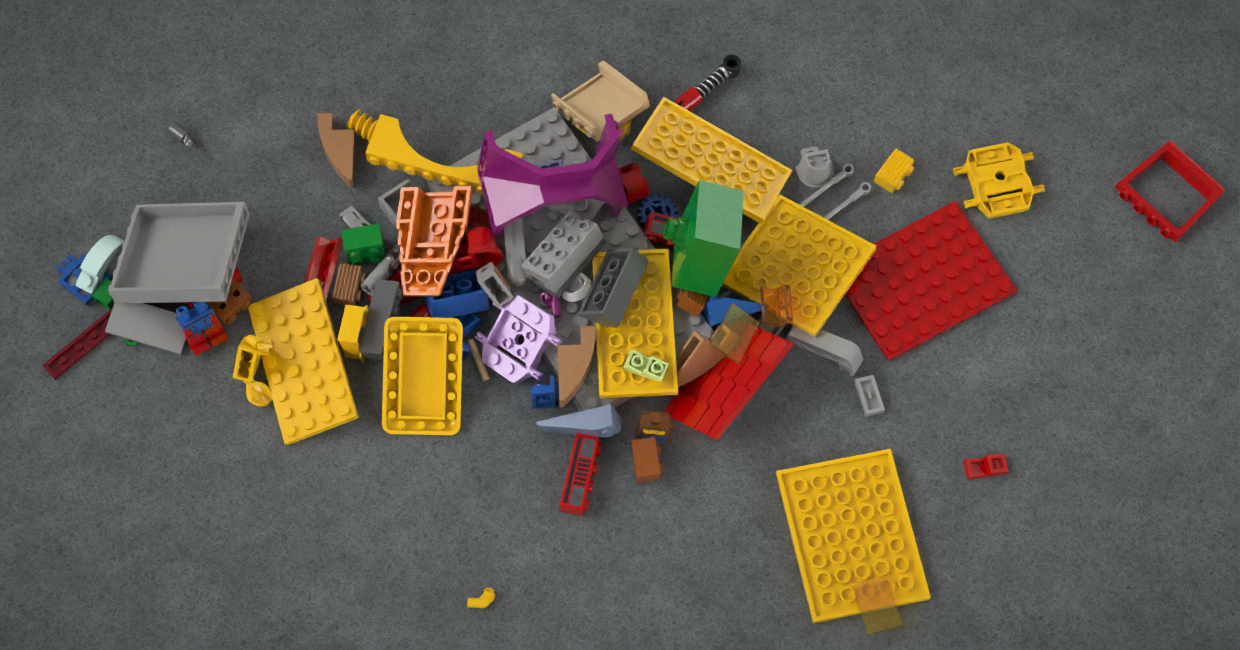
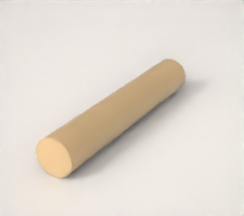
(478, 360)

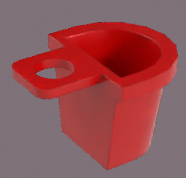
(481, 249)

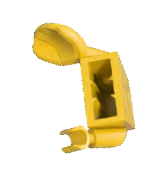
(246, 365)

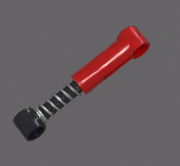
(694, 95)

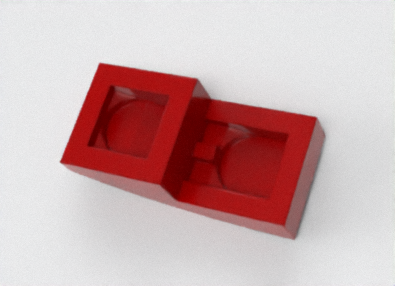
(985, 467)

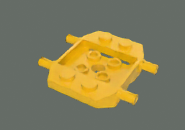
(1003, 159)

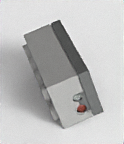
(563, 254)

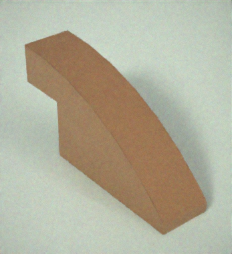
(338, 147)
(696, 357)
(575, 363)

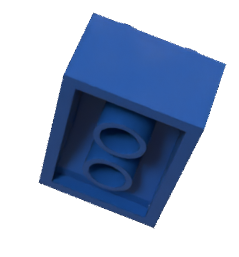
(716, 309)

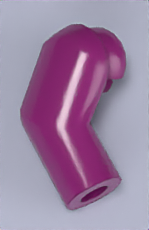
(553, 303)

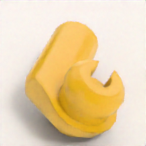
(483, 601)

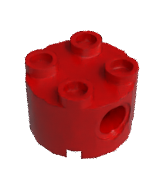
(633, 184)

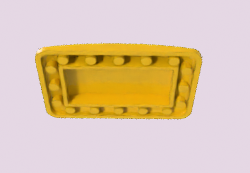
(422, 376)

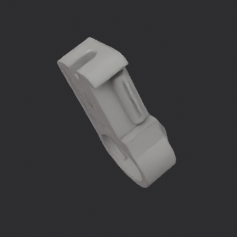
(353, 218)

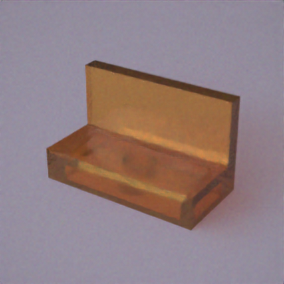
(776, 305)

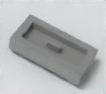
(869, 395)

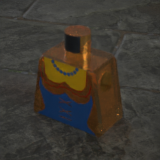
(654, 425)

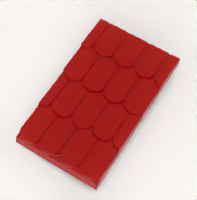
(724, 390)

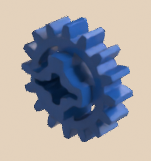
(656, 205)

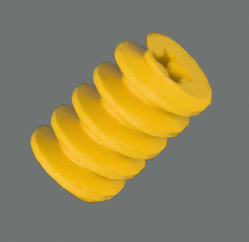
(362, 126)

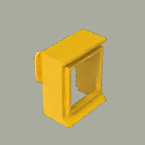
(352, 321)

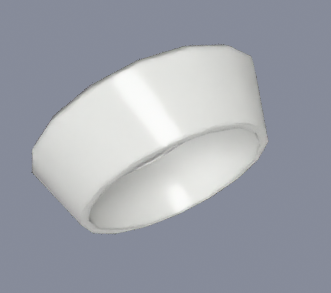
(577, 289)

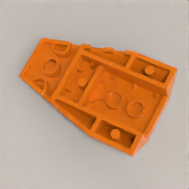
(429, 236)

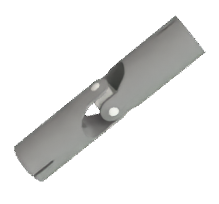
(383, 270)

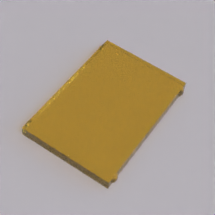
(734, 333)
(877, 605)

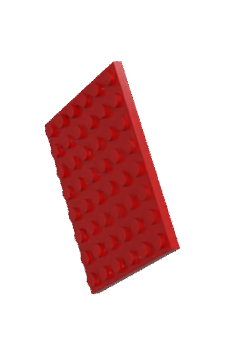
(926, 281)

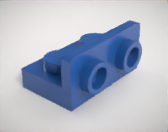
(545, 395)

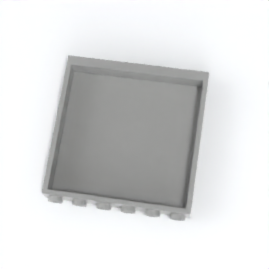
(179, 253)

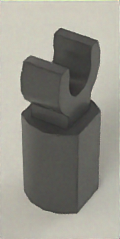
(183, 135)

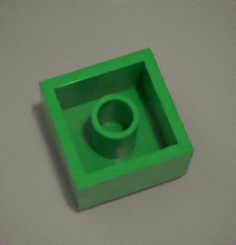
(363, 244)

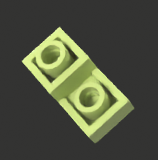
(644, 366)

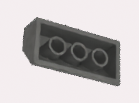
(613, 286)

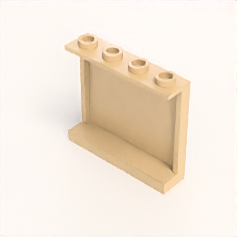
(601, 95)

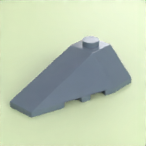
(596, 422)

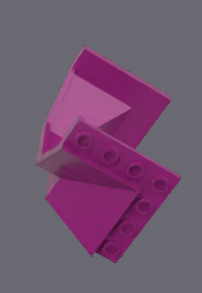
(519, 188)

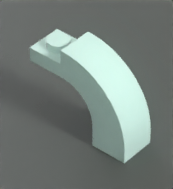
(97, 262)

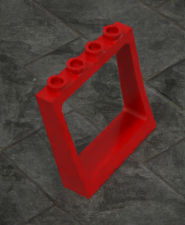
(1185, 168)

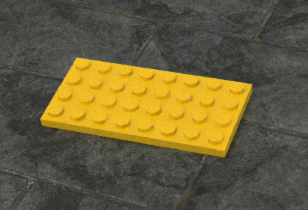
(706, 153)
(644, 328)
(304, 362)

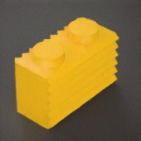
(894, 171)

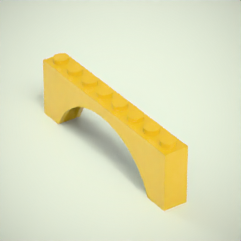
(392, 150)

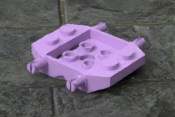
(506, 334)

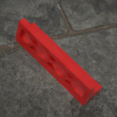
(324, 254)

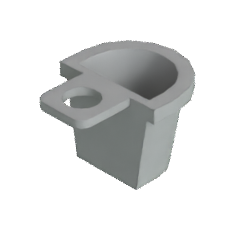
(815, 167)

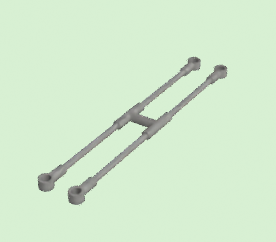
(857, 194)

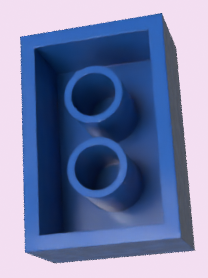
(458, 297)

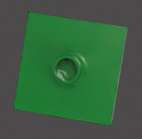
(706, 238)

